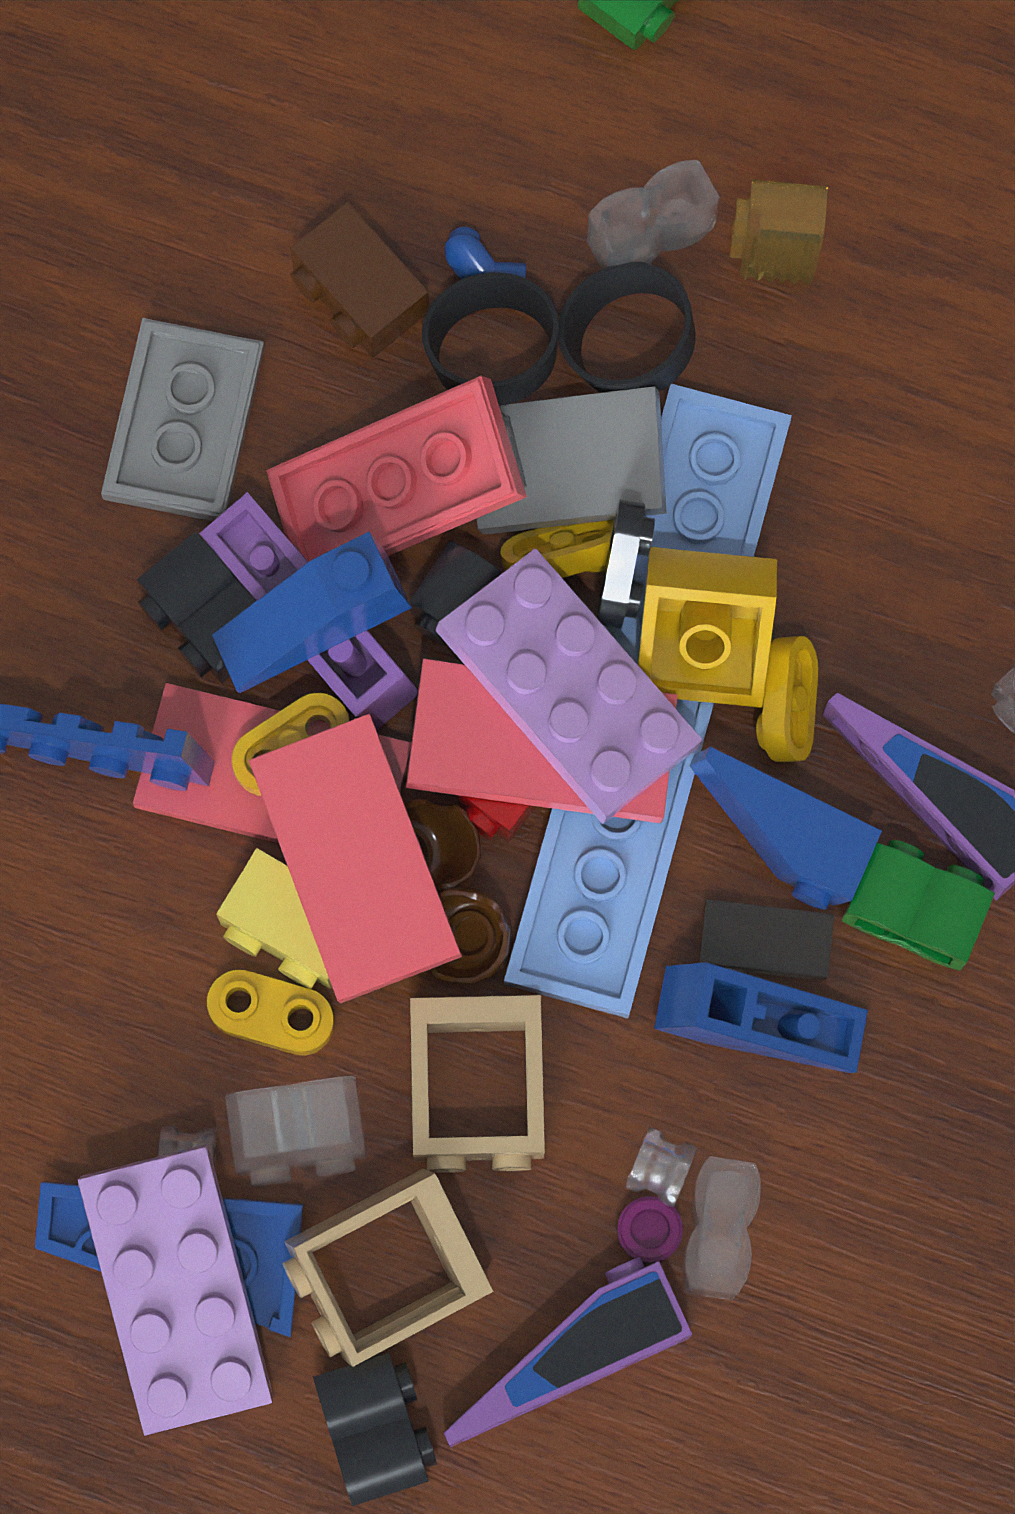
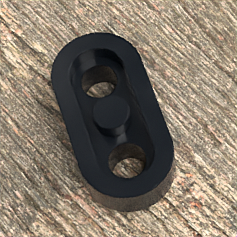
(629, 536)

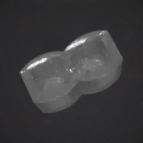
(665, 215)
(296, 1128)
(722, 1208)

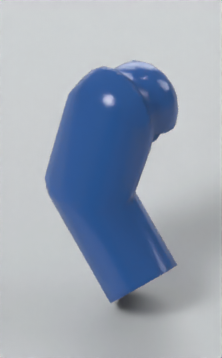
(469, 257)

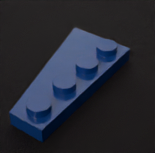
(169, 760)
(256, 1229)

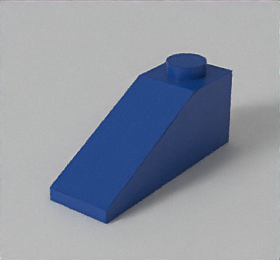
(312, 612)
(794, 834)
(759, 1017)

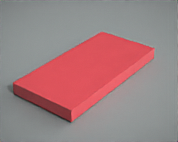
(402, 475)
(217, 727)
(476, 750)
(354, 858)

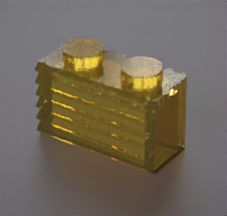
(779, 231)

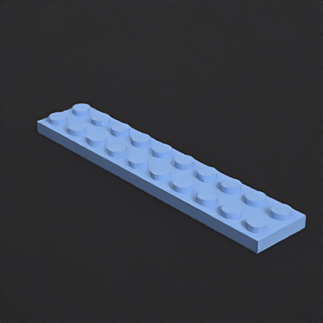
(604, 882)

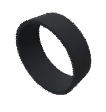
(608, 286)
(486, 292)

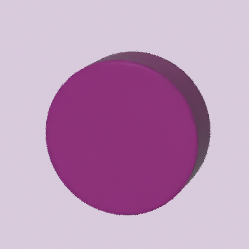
(649, 1230)

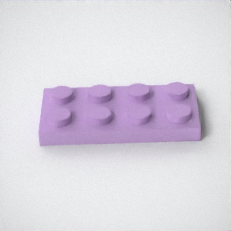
(568, 685)
(176, 1289)

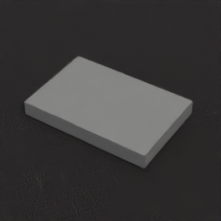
(183, 420)
(584, 458)

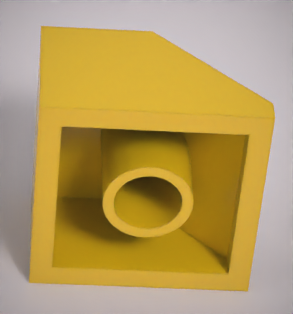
(708, 625)

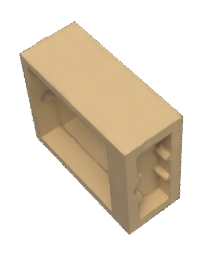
(477, 1015)
(448, 1239)

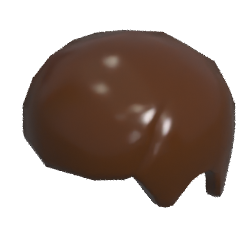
(447, 841)
(481, 934)

